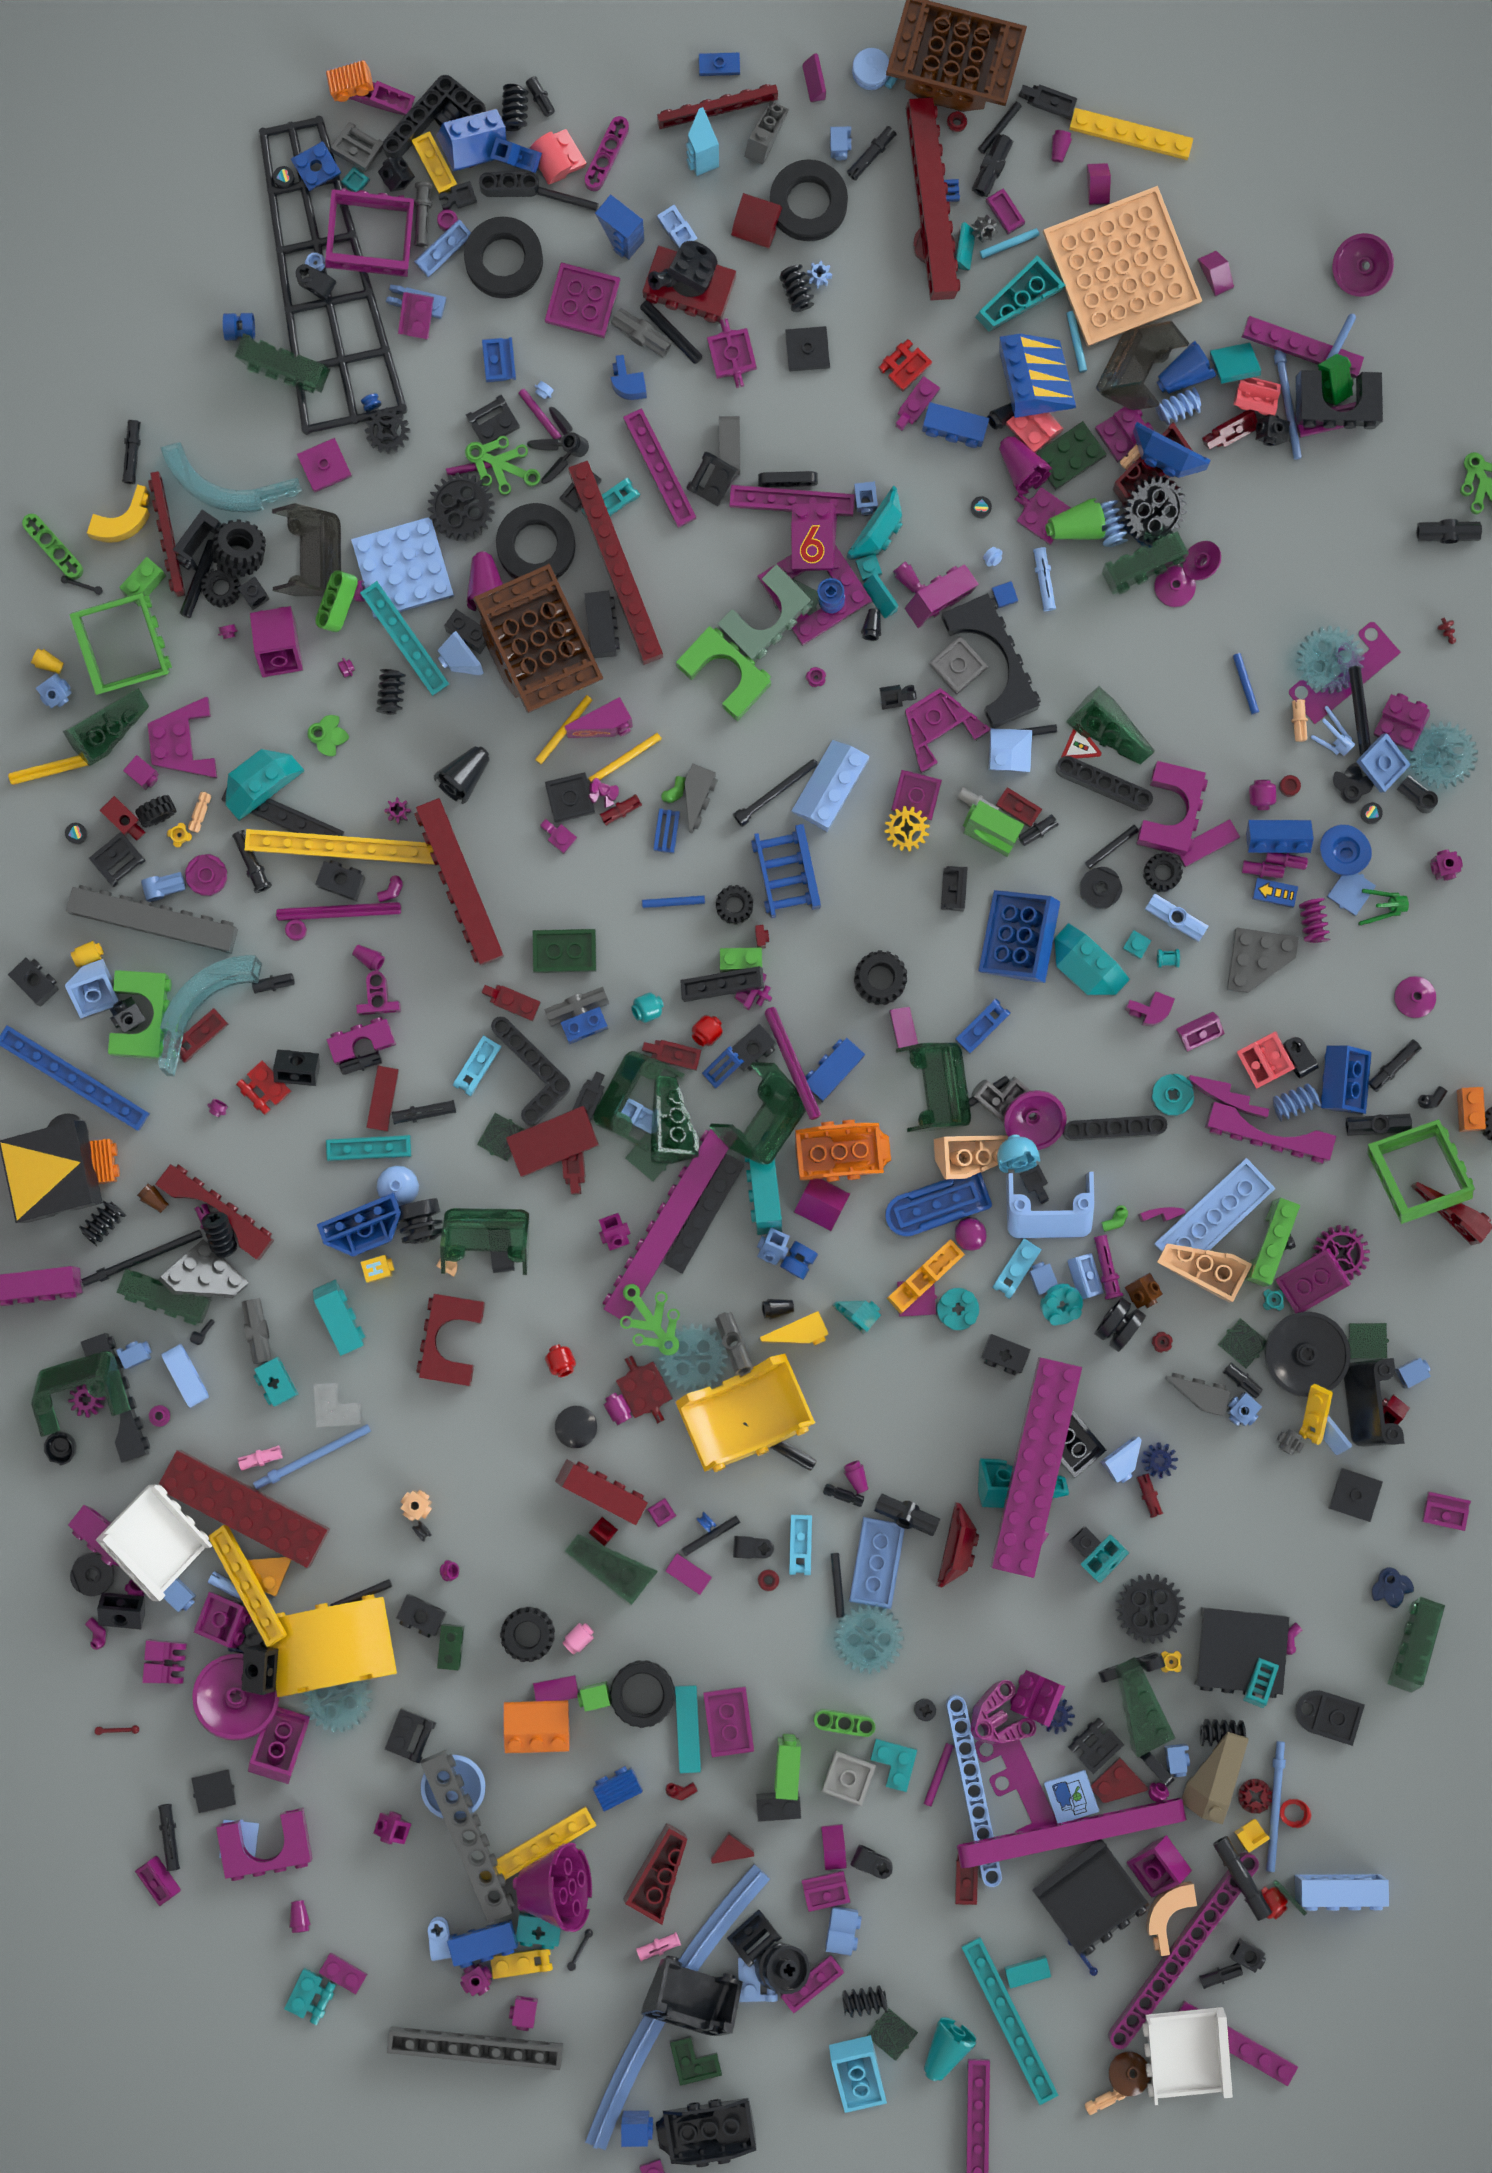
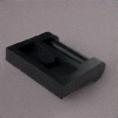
(497, 426)
(718, 481)
(112, 854)
(403, 1733)
(749, 1933)

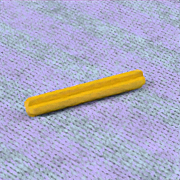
(46, 769)

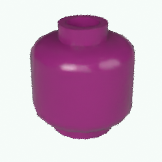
(1262, 794)

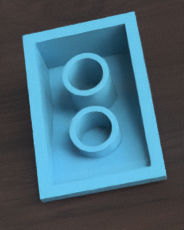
(857, 2074)

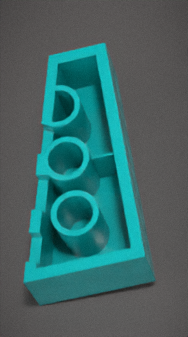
(1022, 293)

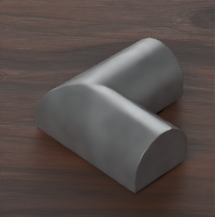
(997, 1101)

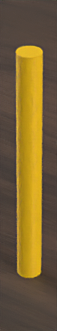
(561, 732)
(626, 757)

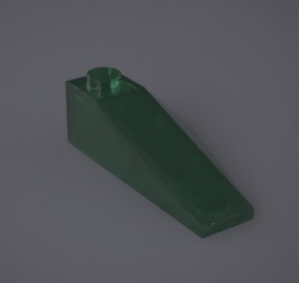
(1107, 723)
(101, 731)
(671, 1130)

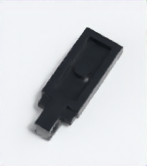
(1049, 100)
(591, 1094)

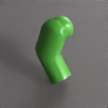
(676, 792)
(1117, 1220)

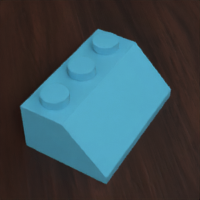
(702, 145)

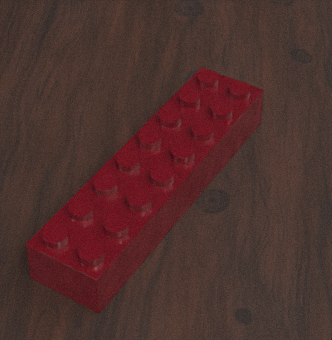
(460, 882)
(243, 1508)

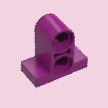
(374, 992)

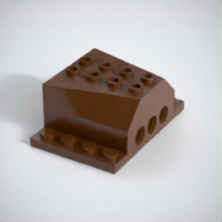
(955, 55)
(536, 639)

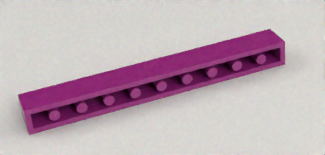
(668, 1224)

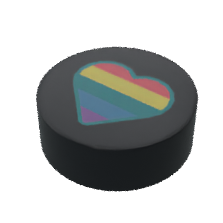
(283, 177)
(981, 507)
(1371, 813)
(76, 833)

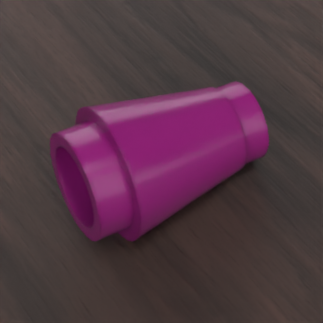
(1060, 144)
(907, 576)
(370, 958)
(856, 1475)
(298, 1917)

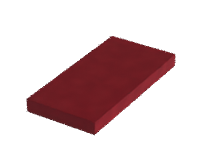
(552, 1141)

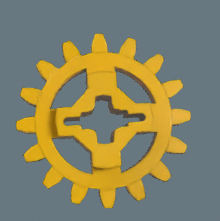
(916, 828)

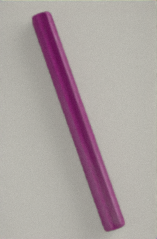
(338, 911)
(792, 1063)

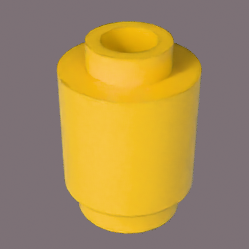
(87, 954)

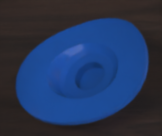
(1345, 850)

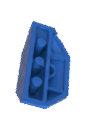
(1167, 454)
(362, 1227)

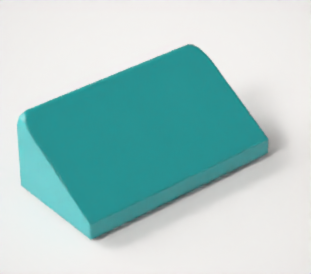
(965, 247)
(880, 596)
(1027, 1971)

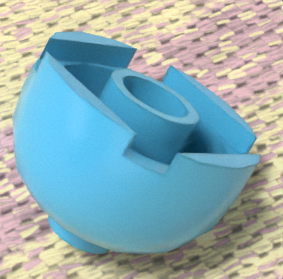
(1017, 1154)

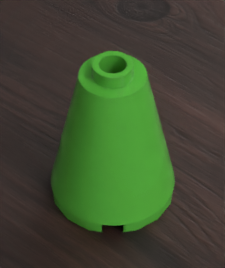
(1078, 522)

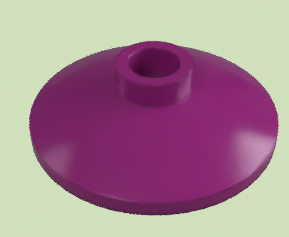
(1198, 554)
(1174, 596)
(1405, 1000)

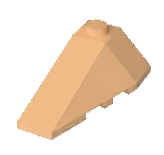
(966, 1155)
(1213, 1271)

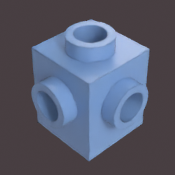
(54, 691)
(773, 1246)
(1251, 1408)

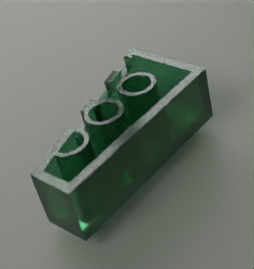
(282, 364)
(1145, 563)
(155, 1295)
(615, 1571)
(1416, 1645)
(1143, 1713)

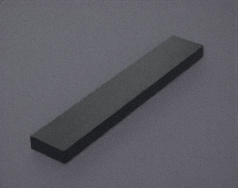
(291, 819)

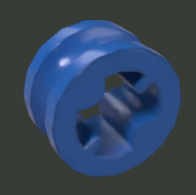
(371, 402)
(706, 1521)

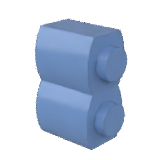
(842, 1930)

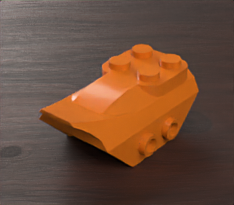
(841, 1150)

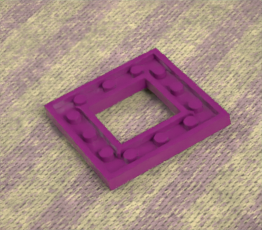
(818, 622)

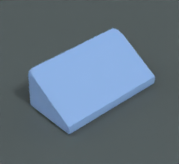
(1085, 1276)
(1335, 1438)

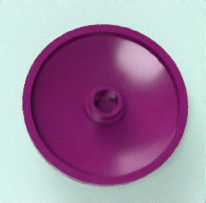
(224, 1706)

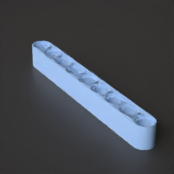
(972, 1779)

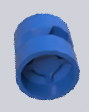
(231, 325)
(831, 595)
(793, 1265)

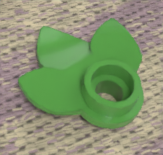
(331, 735)

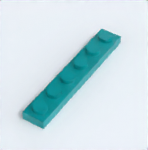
(404, 638)

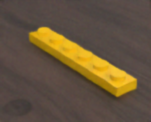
(1131, 134)
(247, 1585)
(543, 1843)

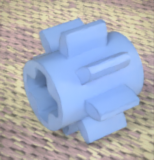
(819, 280)

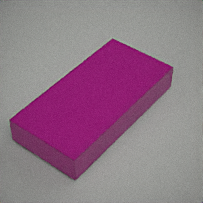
(1005, 211)
(688, 1574)

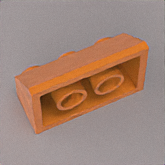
(536, 1726)

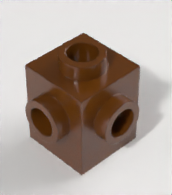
(1144, 1291)

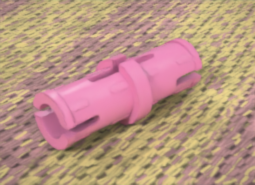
(260, 1458)
(659, 1946)

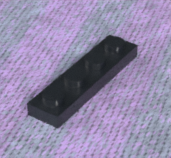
(722, 984)

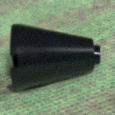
(463, 774)

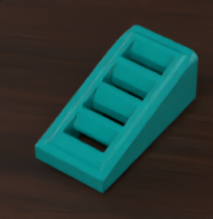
(1254, 1680)

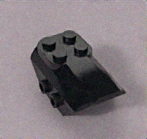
(707, 2132)

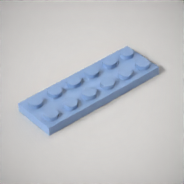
(1220, 1209)

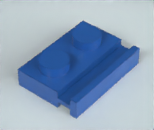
(498, 359)

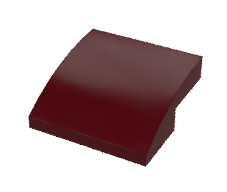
(756, 220)

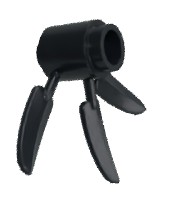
(571, 443)

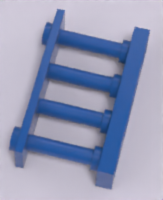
(806, 877)

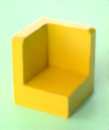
(1251, 1835)

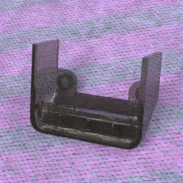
(1133, 360)
(319, 548)

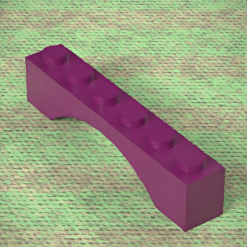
(1228, 1121)

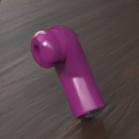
(393, 889)
(1293, 1631)
(99, 1634)

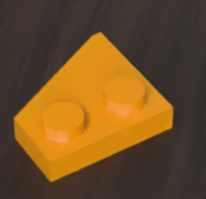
(270, 1572)

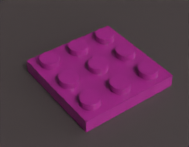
(582, 300)

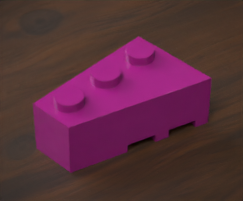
(940, 594)
(88, 1526)

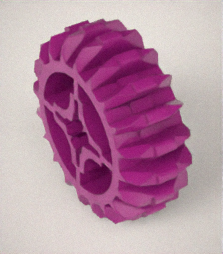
(1354, 1241)

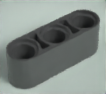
(730, 440)

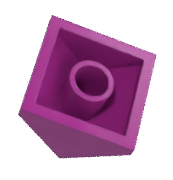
(822, 1203)

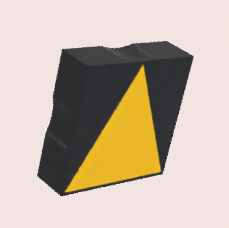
(50, 1171)

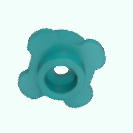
(1278, 1304)

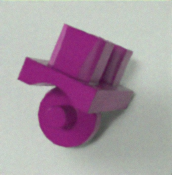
(748, 998)

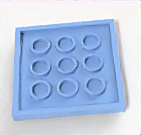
(405, 564)

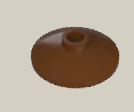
(1120, 2077)

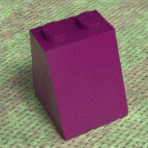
(276, 641)

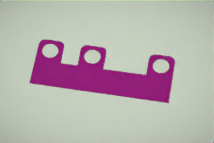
(1379, 655)
(1023, 1778)

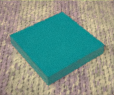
(1235, 363)

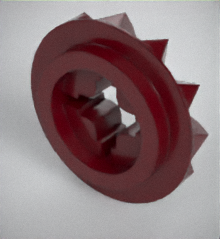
(1245, 1796)

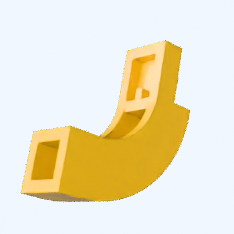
(124, 526)

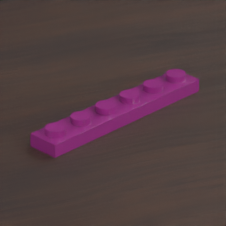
(1295, 343)
(659, 468)
(783, 499)
(1256, 2054)
(978, 2116)

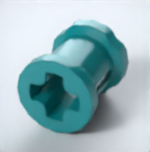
(1168, 958)

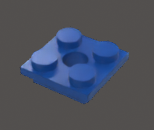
(316, 154)

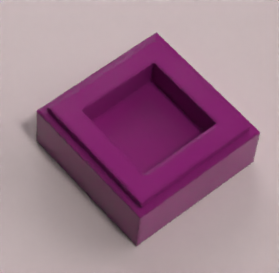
(661, 1512)

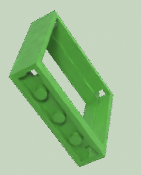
(152, 623)
(1409, 1137)

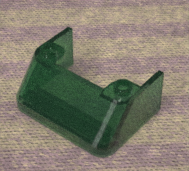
(943, 1084)
(609, 1111)
(773, 1121)
(485, 1231)
(96, 1371)

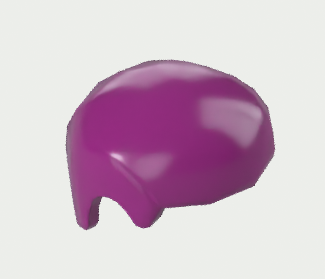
(970, 1234)

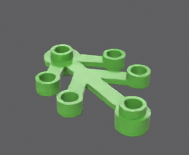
(499, 463)
(1485, 483)
(652, 1322)

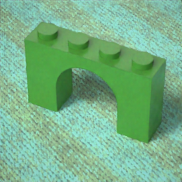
(713, 646)
(992, 827)
(150, 1041)
(1281, 1220)
(787, 1767)

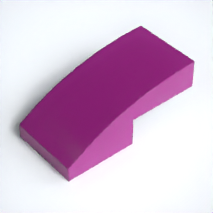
(1166, 1213)

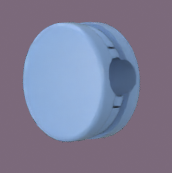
(870, 68)

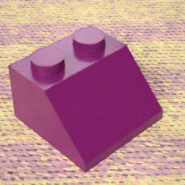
(1159, 1866)

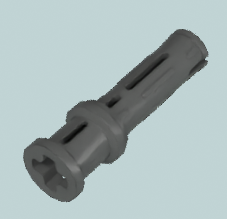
(422, 204)

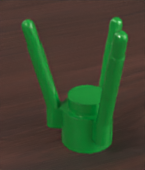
(1395, 904)

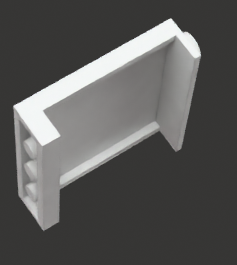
(153, 1541)
(1187, 2053)

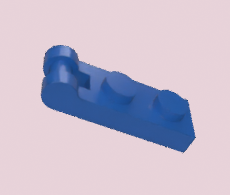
(982, 1027)

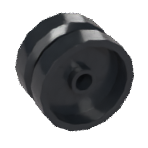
(1122, 1326)
(782, 1968)

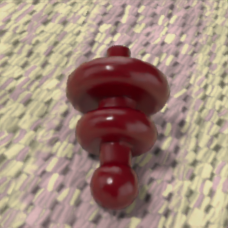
(1448, 631)

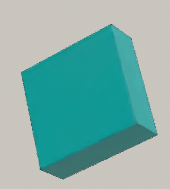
(355, 180)

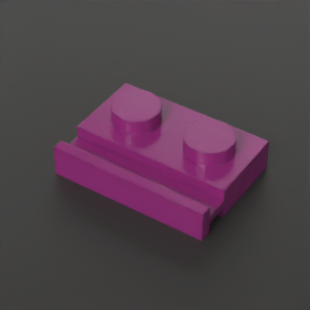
(416, 315)
(1446, 1511)
(825, 1891)

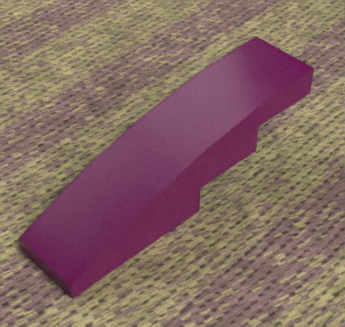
(387, 99)
(1221, 1093)

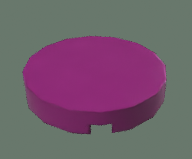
(206, 875)

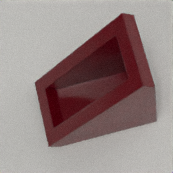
(731, 1849)

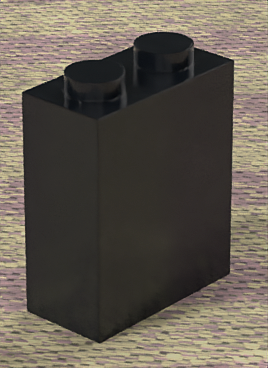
(777, 1809)

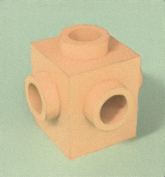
(422, 1499)

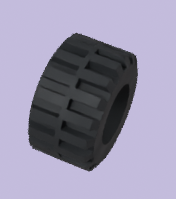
(237, 561)
(886, 960)
(546, 1634)

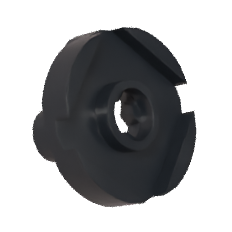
(1112, 884)
(87, 1586)

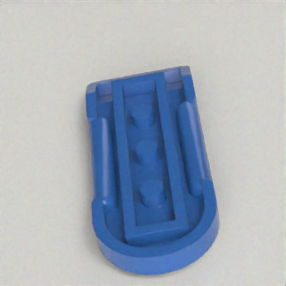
(937, 1205)

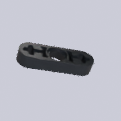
(788, 479)

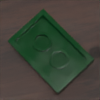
(1071, 454)
(564, 950)

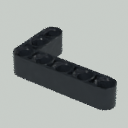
(422, 107)
(535, 1066)

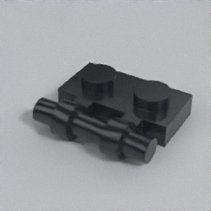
(1101, 1750)

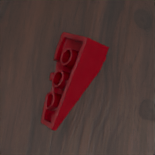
(1465, 1220)

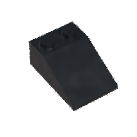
(1080, 1446)

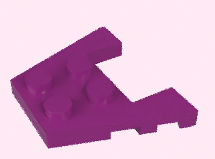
(935, 717)
(172, 742)

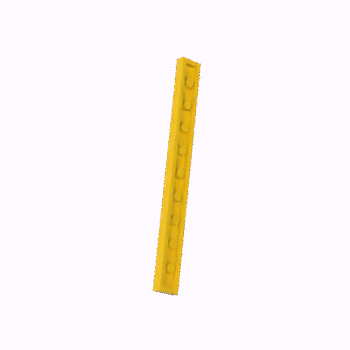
(338, 846)

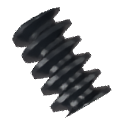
(514, 107)
(795, 288)
(390, 691)
(102, 1222)
(219, 1234)
(1217, 1732)
(864, 2001)

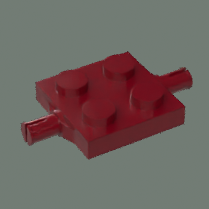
(644, 1389)

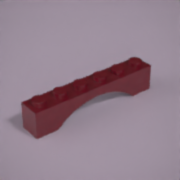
(250, 1238)

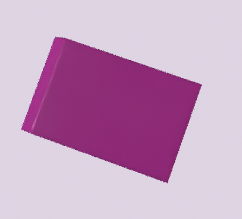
(1098, 184)
(1216, 272)
(834, 1847)

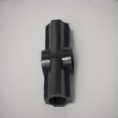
(992, 165)
(1449, 531)
(1365, 1125)
(907, 1514)

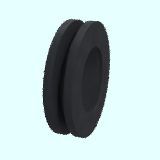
(813, 172)
(497, 229)
(530, 515)

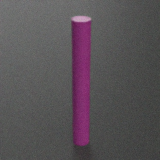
(539, 414)
(465, 468)
(938, 1774)

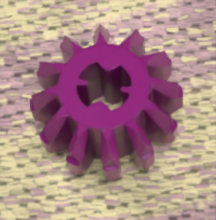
(83, 1407)

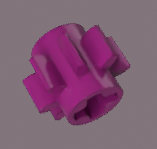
(393, 807)

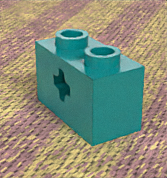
(276, 1370)
(1105, 1558)
(528, 1937)

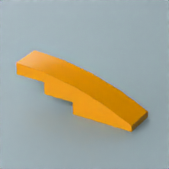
(925, 1276)

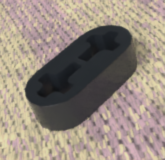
(1157, 1768)

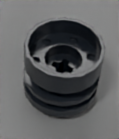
(420, 1221)

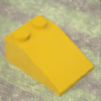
(802, 1331)

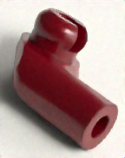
(679, 1792)

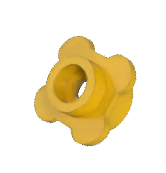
(173, 834)
(1175, 1666)

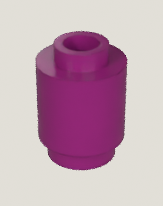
(617, 1408)

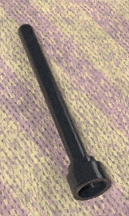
(743, 816)

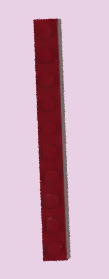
(931, 199)
(615, 562)

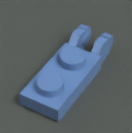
(438, 303)

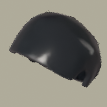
(60, 1448)

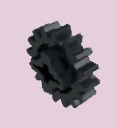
(392, 424)

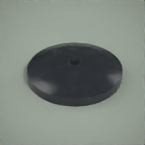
(1306, 1352)

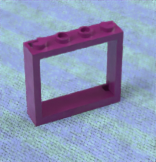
(362, 263)

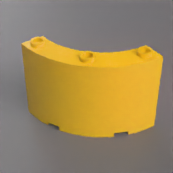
(764, 1399)
(334, 1646)

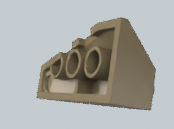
(1213, 1784)

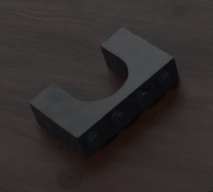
(1313, 410)

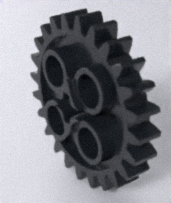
(1144, 496)
(467, 524)
(1130, 1609)

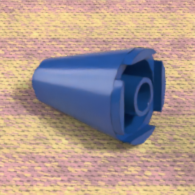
(1186, 370)

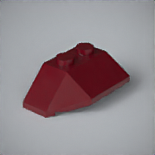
(958, 1547)

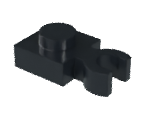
(461, 195)

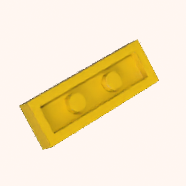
(434, 162)

